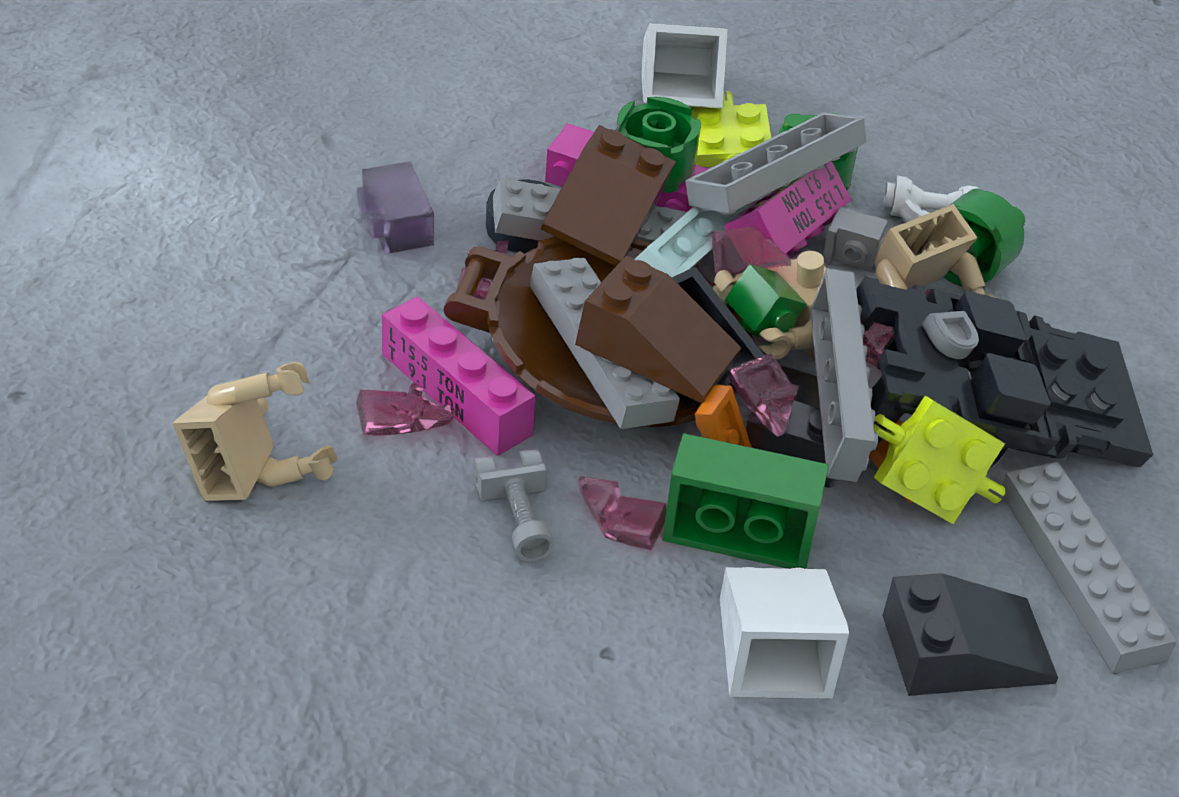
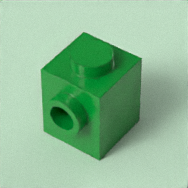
(764, 301)

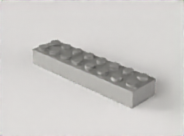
(775, 163)
(524, 206)
(842, 376)
(627, 395)
(1088, 568)

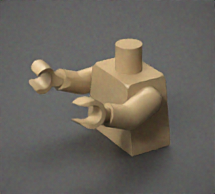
(926, 251)
(805, 278)
(231, 442)

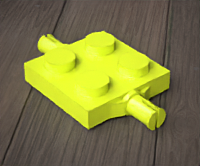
(729, 130)
(938, 459)

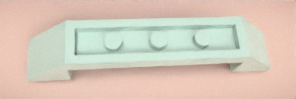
(685, 241)

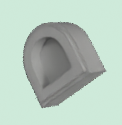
(951, 333)

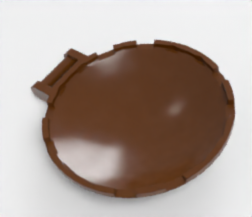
(526, 332)

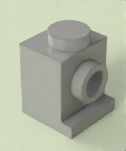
(854, 239)

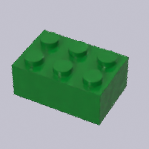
(744, 502)

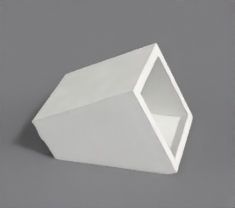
(684, 64)
(781, 632)

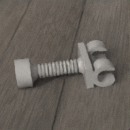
(531, 537)

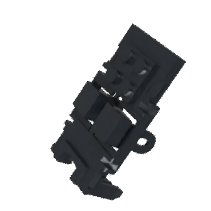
(1021, 373)

